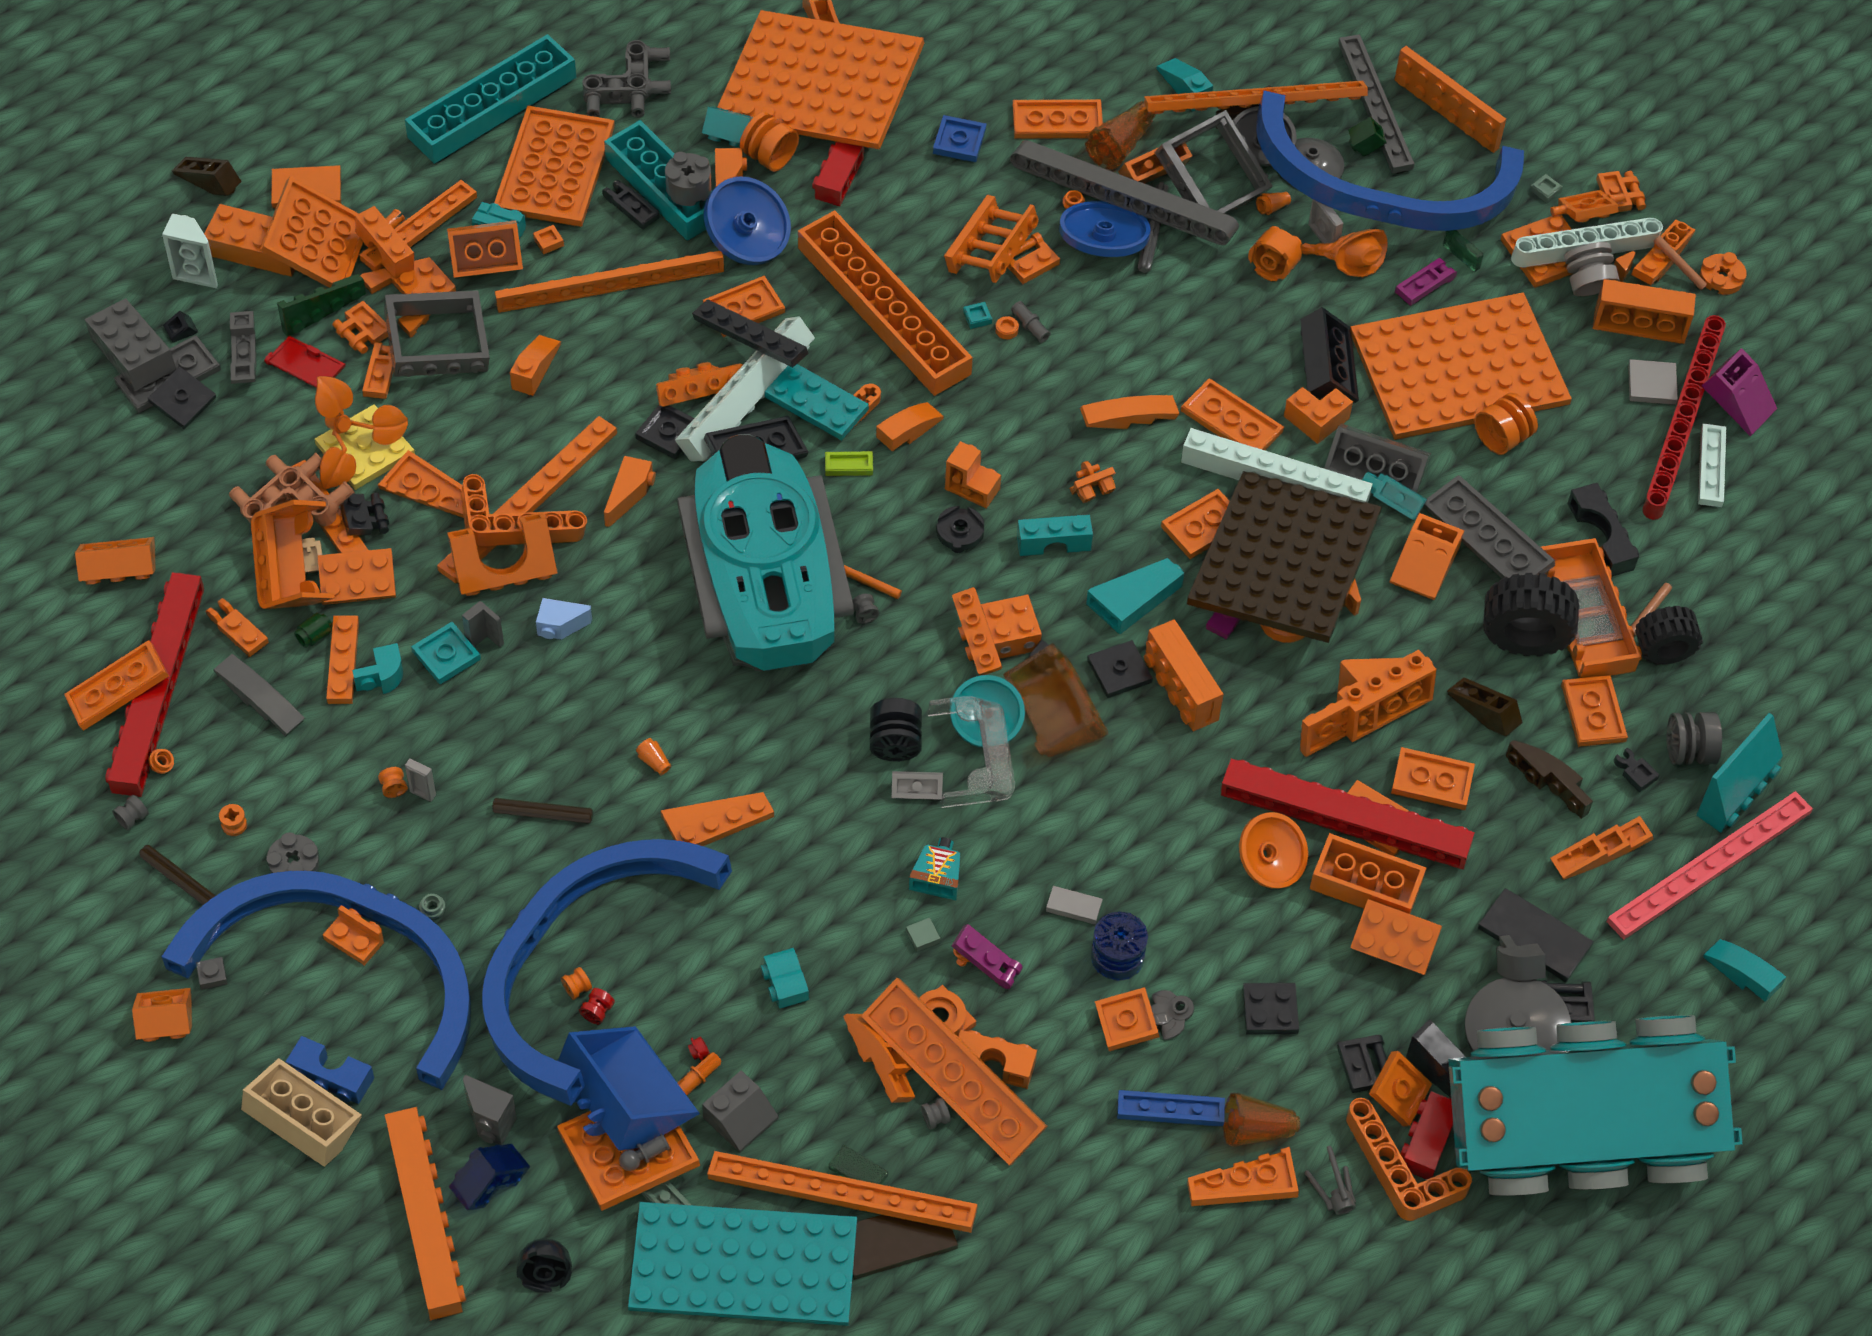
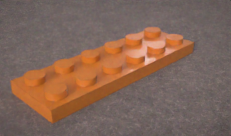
(1450, 99)

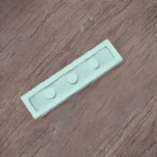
(1712, 465)

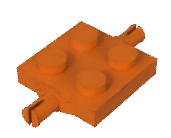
(1588, 205)

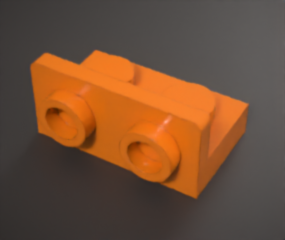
(354, 935)

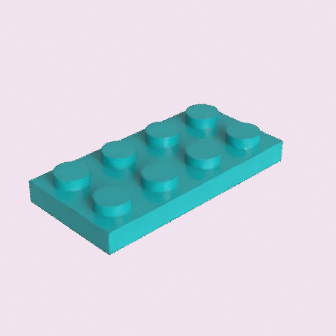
(816, 401)

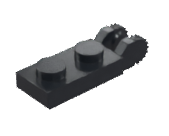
(631, 204)

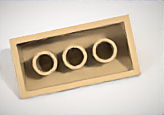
(300, 1111)

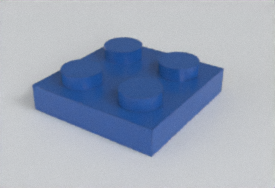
(959, 138)

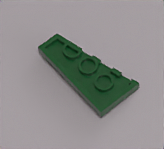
(314, 307)

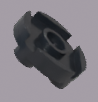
(960, 540)

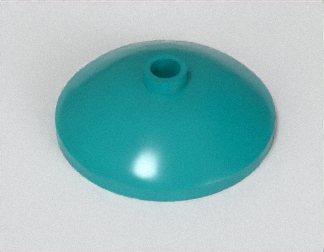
(995, 690)

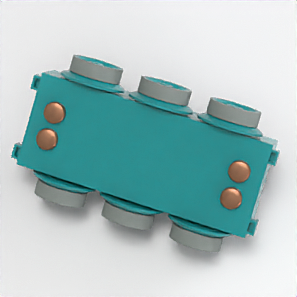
(1592, 1105)

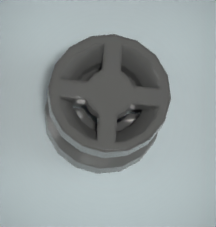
(865, 608)
(935, 1113)

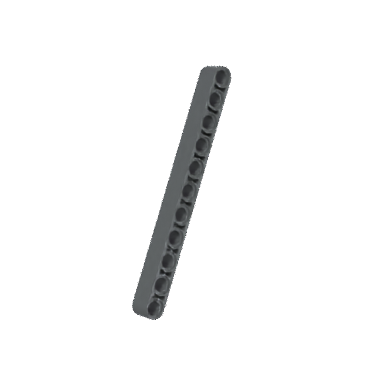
(1124, 192)

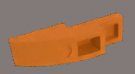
(1656, 262)
(887, 1061)

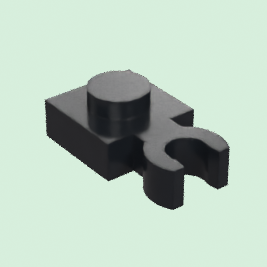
(1638, 772)

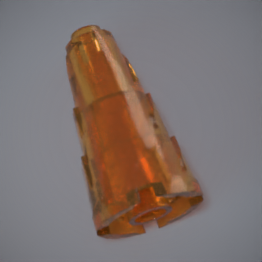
(1118, 137)

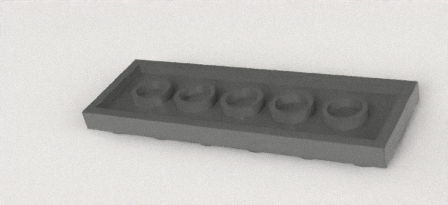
(1487, 530)

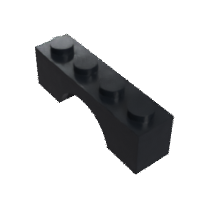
(1591, 506)

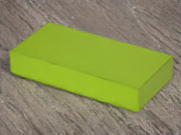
(849, 463)

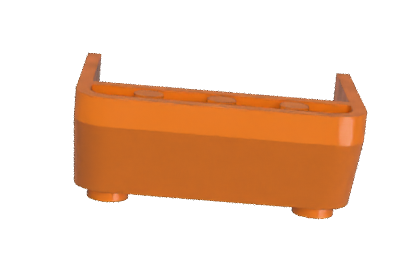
(280, 555)

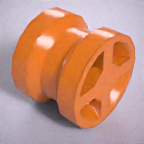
(392, 782)
(237, 823)
(576, 983)

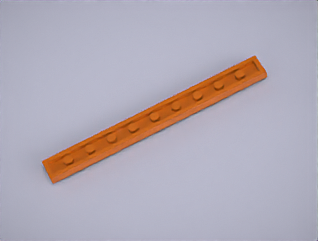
(1247, 97)
(609, 281)
(547, 480)
(842, 1191)

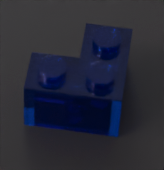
(486, 1173)

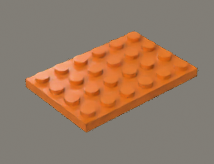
(554, 165)

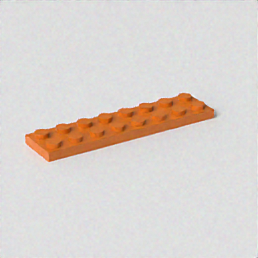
(954, 1071)

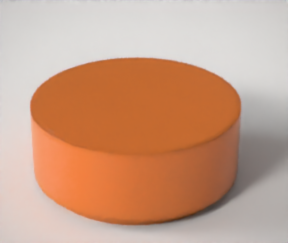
(1007, 327)

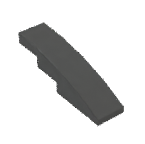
(259, 694)

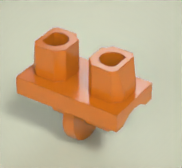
(1084, 486)

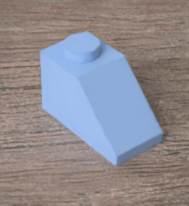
(561, 618)

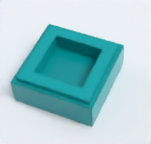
(977, 315)

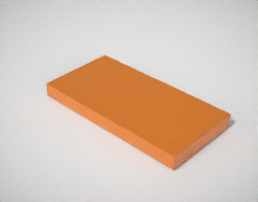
(1055, 118)
(1231, 416)
(116, 685)

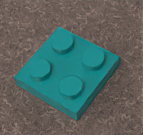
(446, 653)

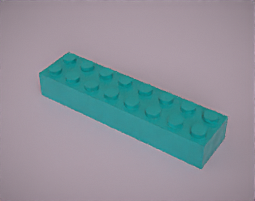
(490, 98)

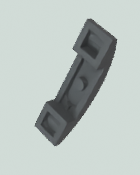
(243, 347)

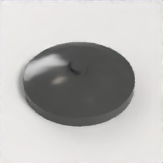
(1516, 1004)

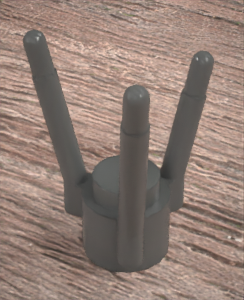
(1342, 1197)

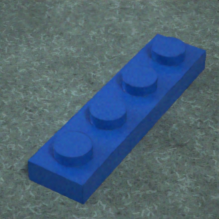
(1171, 1108)

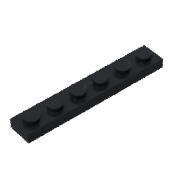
(750, 333)

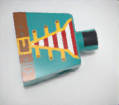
(937, 870)

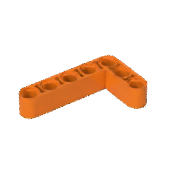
(491, 524)
(1397, 1168)

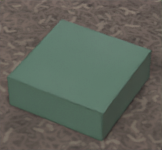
(1546, 188)
(923, 934)

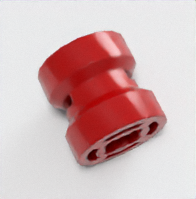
(597, 1005)

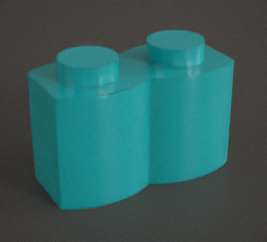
(785, 977)

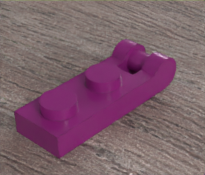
(1425, 281)
(986, 956)

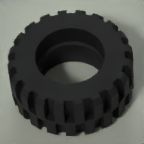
(1531, 614)

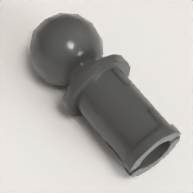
(630, 1159)

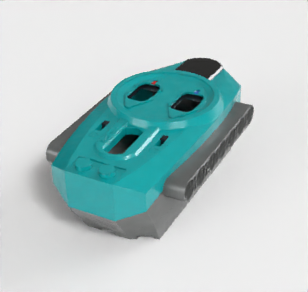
(764, 556)

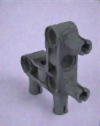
(630, 87)

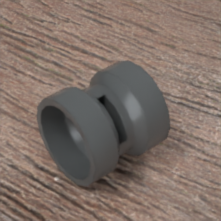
(131, 811)

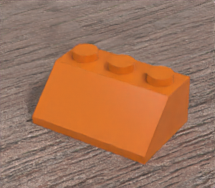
(116, 560)

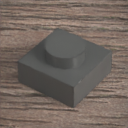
(211, 973)

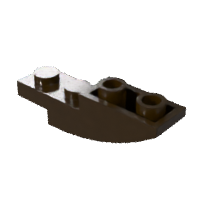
(1545, 769)

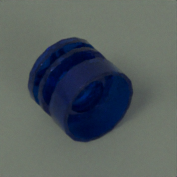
(1116, 957)

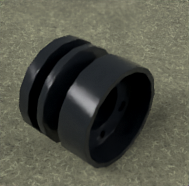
(895, 729)

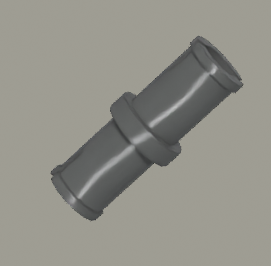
(1030, 321)

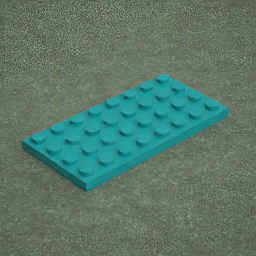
(743, 1263)

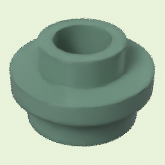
(432, 900)

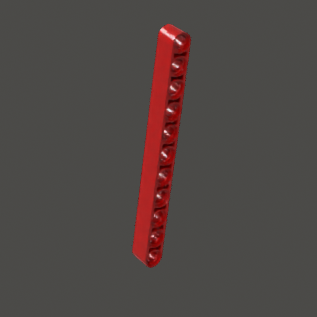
(1683, 418)

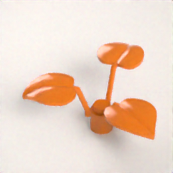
(330, 400)

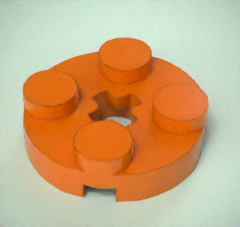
(1725, 263)

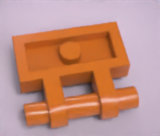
(1613, 183)
(366, 321)

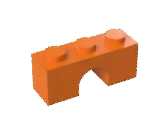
(377, 231)
(1016, 1059)

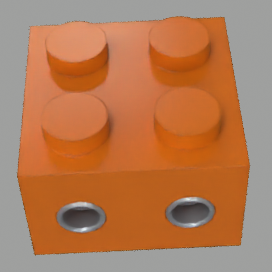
(1012, 625)

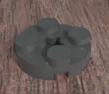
(291, 845)

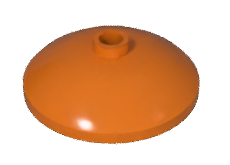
(1284, 848)

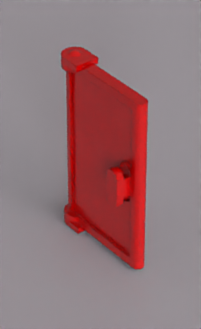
(301, 361)

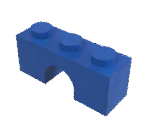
(347, 1082)

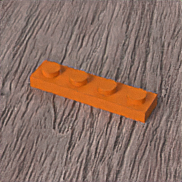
(342, 659)

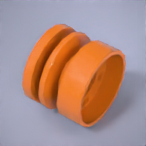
(769, 141)
(1506, 423)

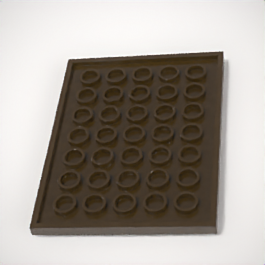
(1284, 556)

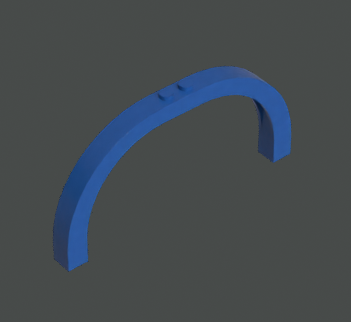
(1378, 204)
(605, 865)
(385, 909)

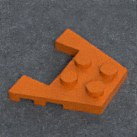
(424, 278)

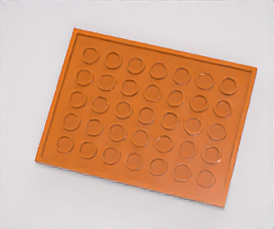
(823, 77)
(1455, 361)

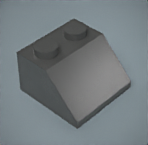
(490, 1109)
(739, 1111)

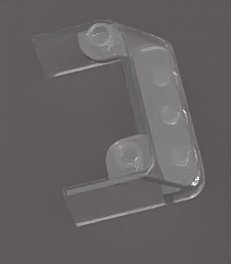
(997, 779)

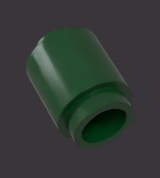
(313, 630)

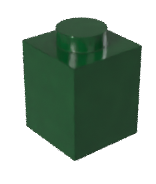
(1366, 136)

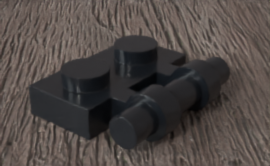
(356, 514)

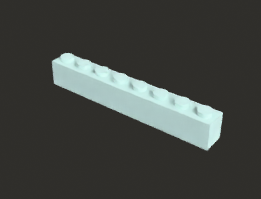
(739, 394)
(1232, 458)

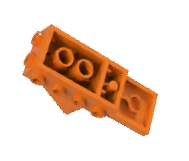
(1370, 697)

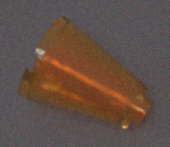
(1257, 1121)

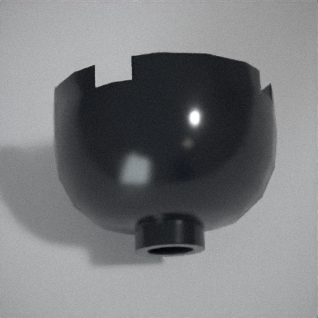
(544, 1265)

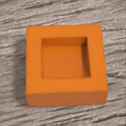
(548, 239)

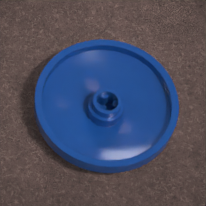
(747, 220)
(1104, 229)

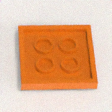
(1544, 273)

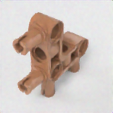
(281, 490)

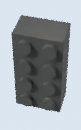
(130, 344)

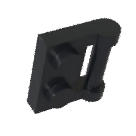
(1579, 1008)
(1358, 1062)

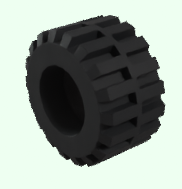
(1668, 635)

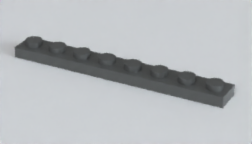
(1376, 103)

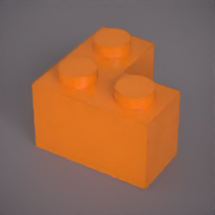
(1316, 416)
(970, 479)

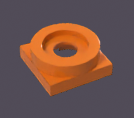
(958, 1017)

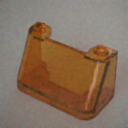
(1056, 702)

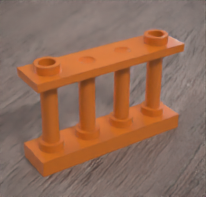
(978, 226)

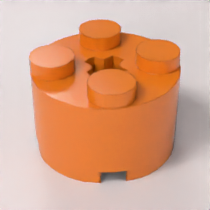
(1275, 254)

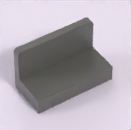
(482, 623)

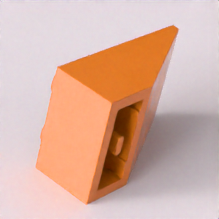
(1427, 556)

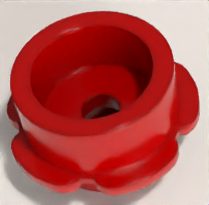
(698, 1048)

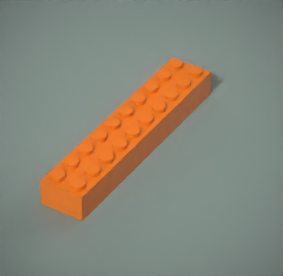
(885, 303)

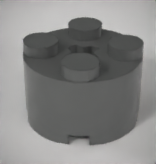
(688, 178)

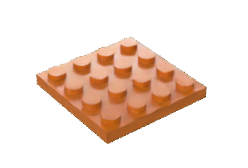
(313, 234)
(600, 1167)

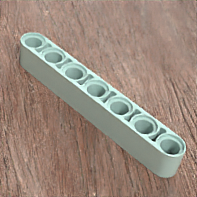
(1553, 246)

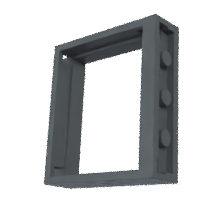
(1238, 146)
(435, 304)

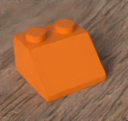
(162, 1014)

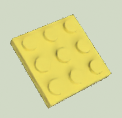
(370, 457)

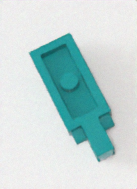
(1395, 495)

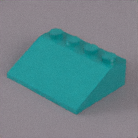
(1742, 776)

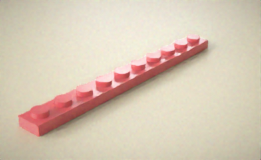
(1709, 865)

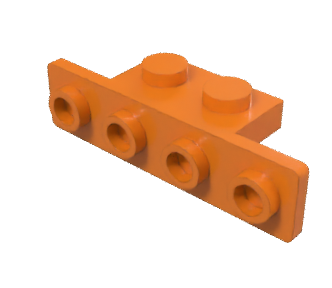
(694, 383)
(976, 632)

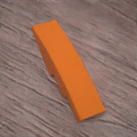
(1123, 411)
(1601, 849)

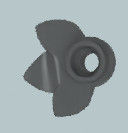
(1166, 1014)

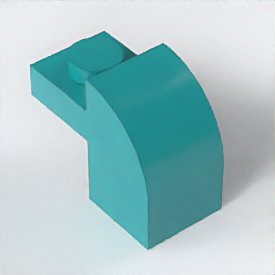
(386, 672)

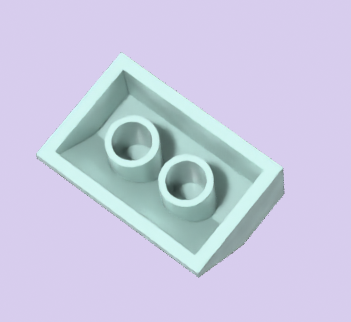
(189, 252)

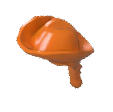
(1354, 253)

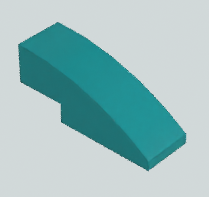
(1745, 969)

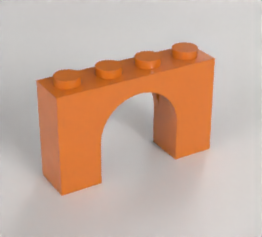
(534, 563)

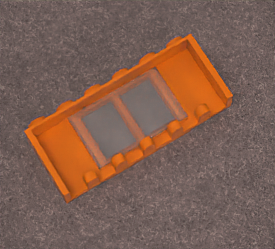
(1603, 638)

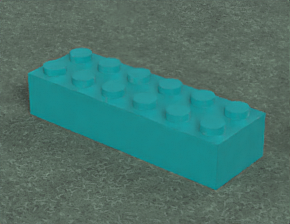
(642, 162)

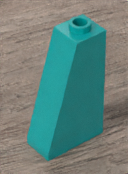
(1135, 594)

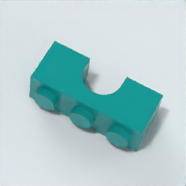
(1037, 533)

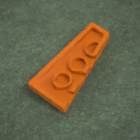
(423, 483)
(716, 819)
(1257, 1180)

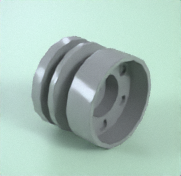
(1590, 267)

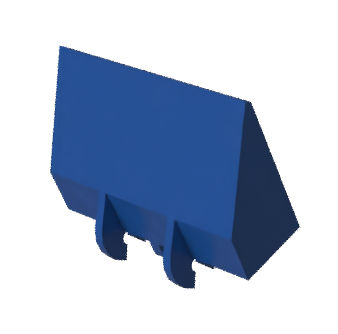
(625, 1086)

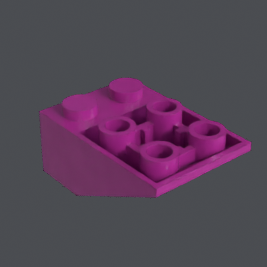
(1742, 391)

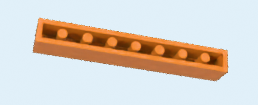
(423, 1213)

